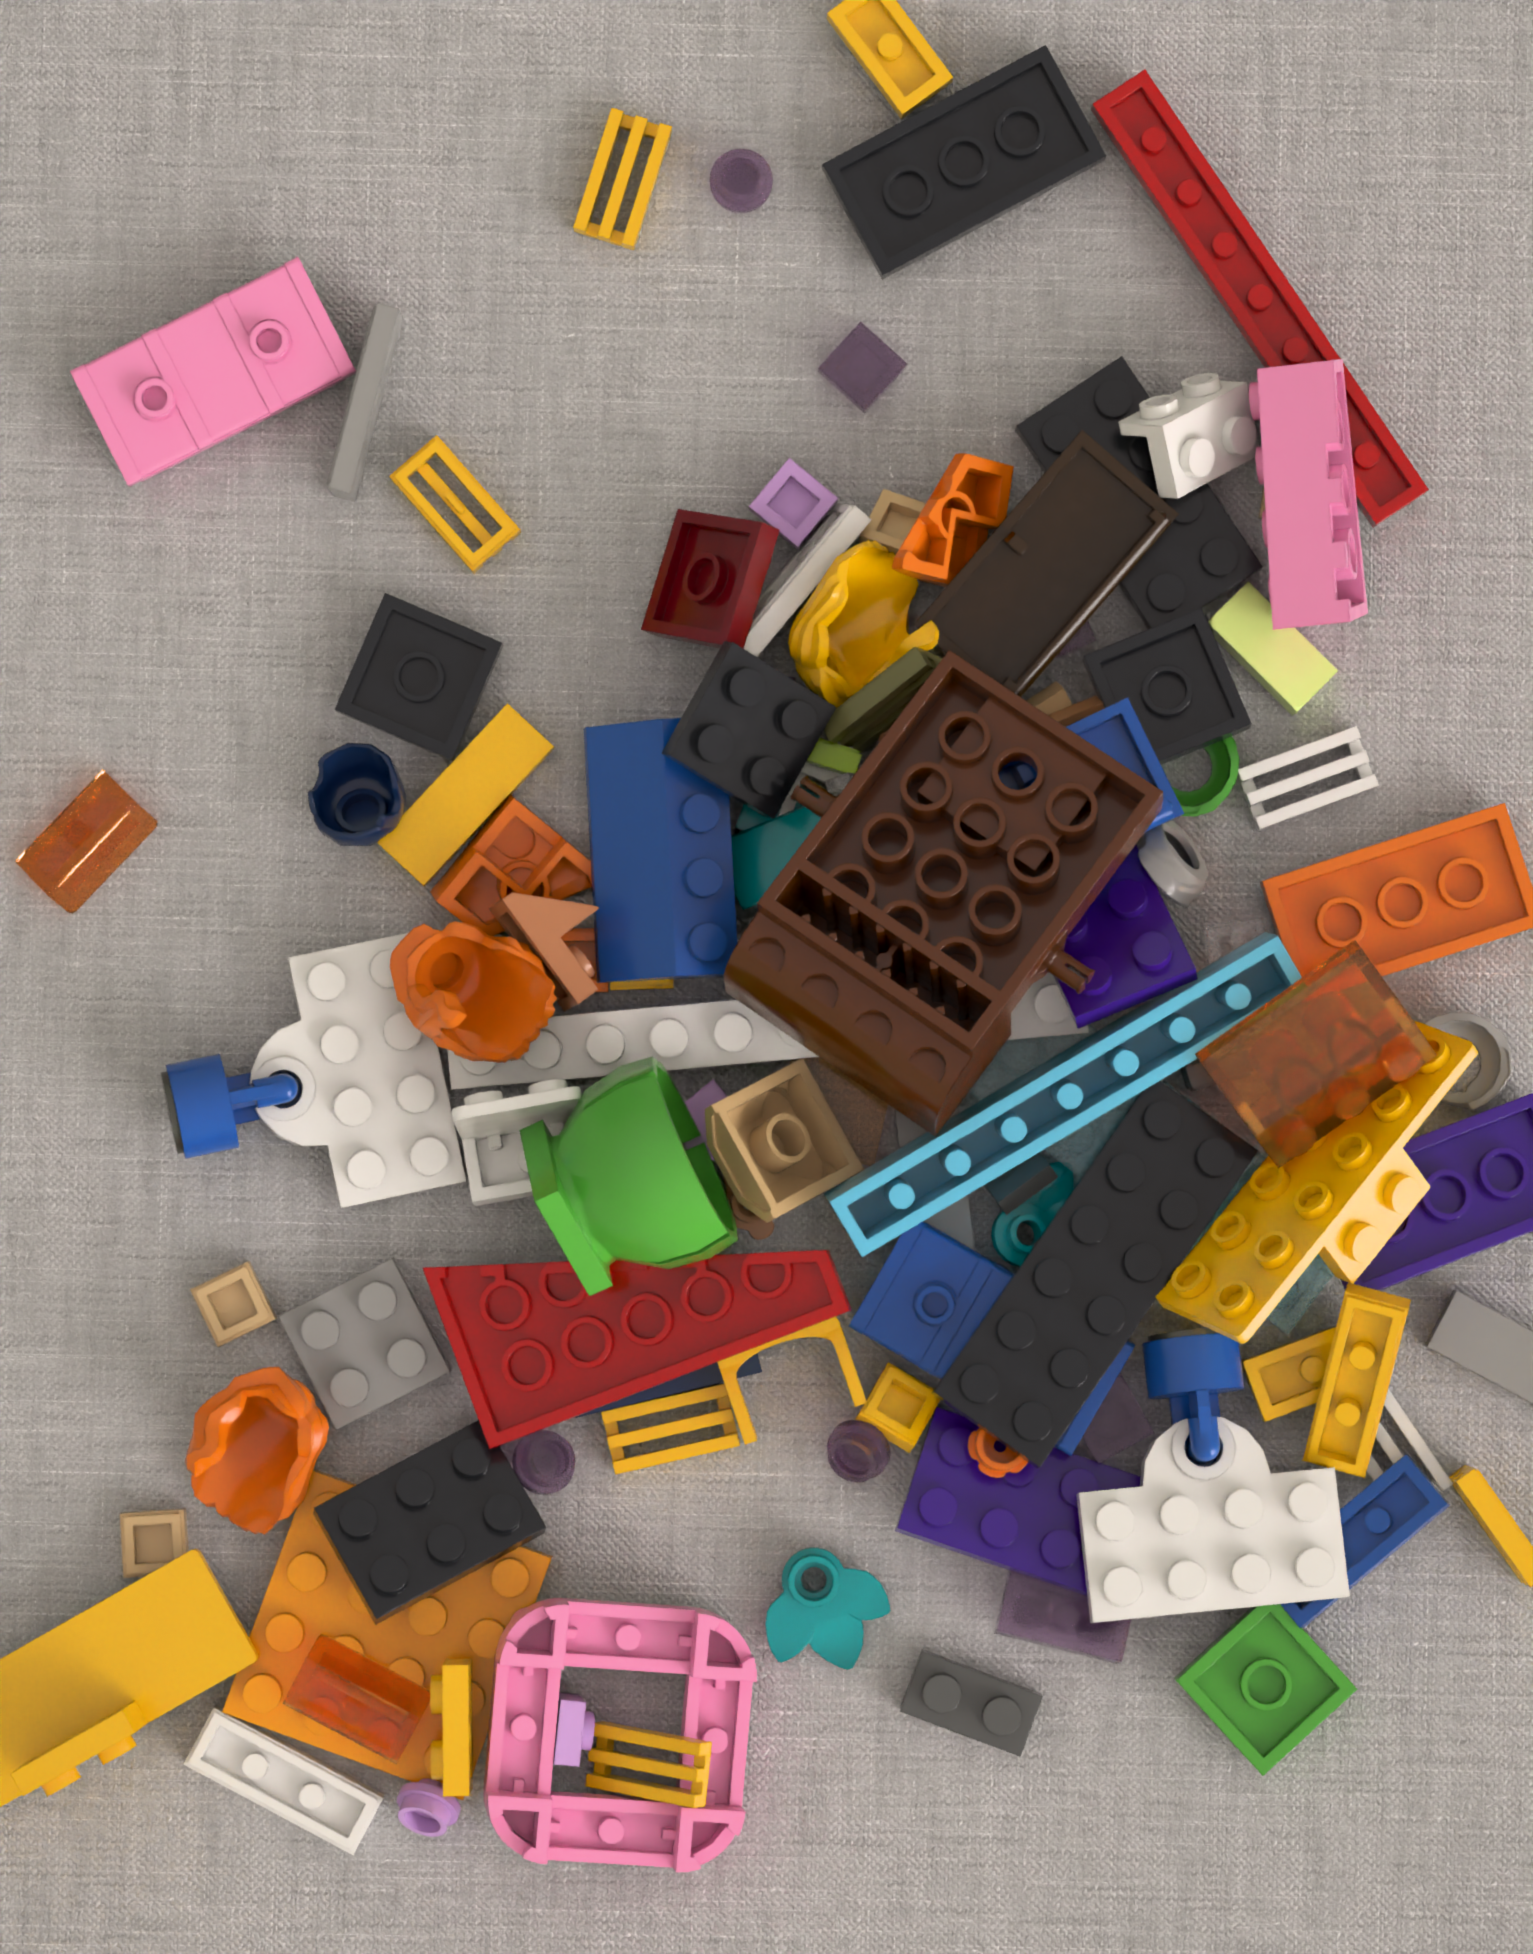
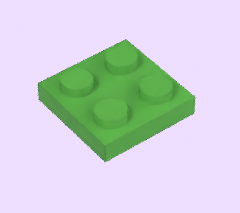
(1265, 1684)

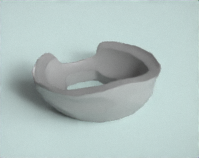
(1174, 863)
(1493, 1053)

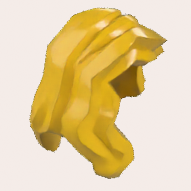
(856, 624)

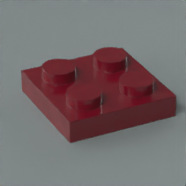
(710, 579)

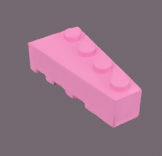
(1308, 495)

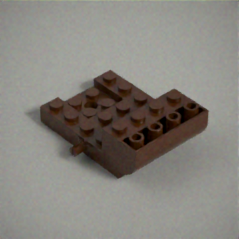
(938, 892)

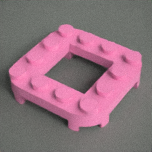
(524, 1721)

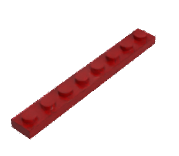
(1246, 276)

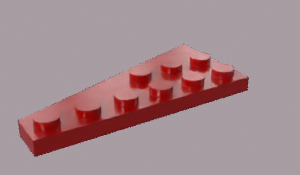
(548, 1351)

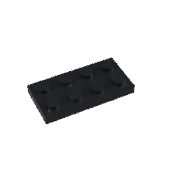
(963, 162)
(1199, 551)

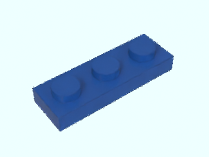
(1378, 1525)

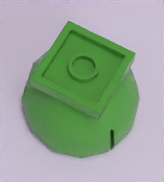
(624, 1182)

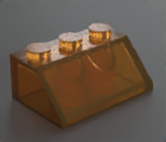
(1316, 1054)

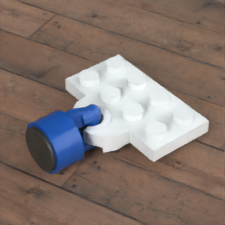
(336, 1079)
(1208, 1513)

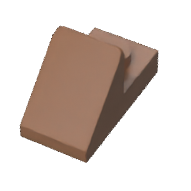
(540, 925)

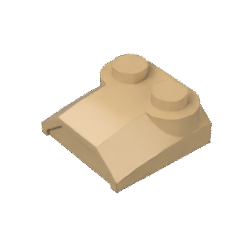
(779, 1142)

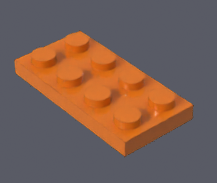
(1407, 895)

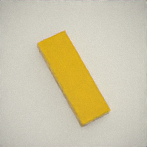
(466, 794)
(1356, 1379)

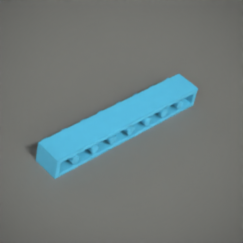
(1059, 1096)

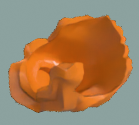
(472, 990)
(256, 1448)

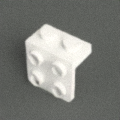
(493, 1139)

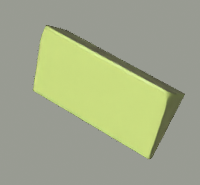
(1276, 658)

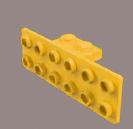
(1329, 1202)
(113, 1673)

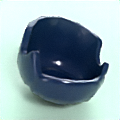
(357, 795)

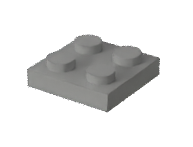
(364, 1343)

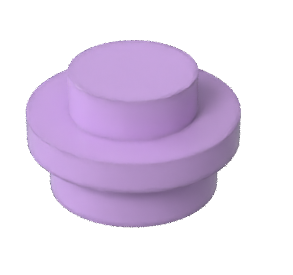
(425, 1808)

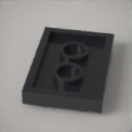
(428, 1521)

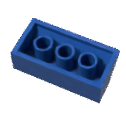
(656, 859)

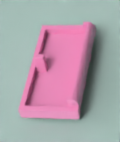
(213, 372)

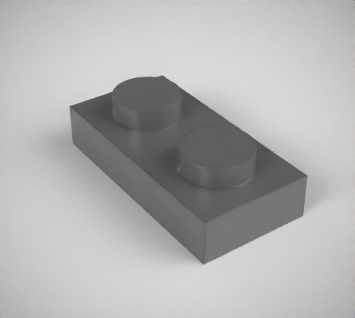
(971, 1702)

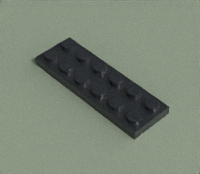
(1094, 1272)

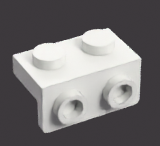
(1195, 432)

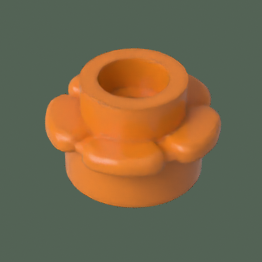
(990, 1461)

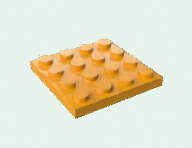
(315, 1597)

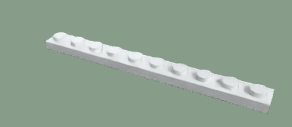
(696, 1038)

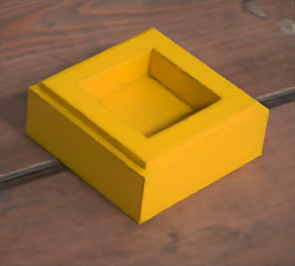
(899, 1407)

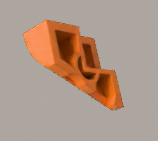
(955, 519)
(508, 856)

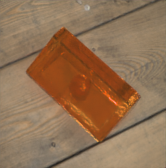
(87, 842)
(358, 1698)

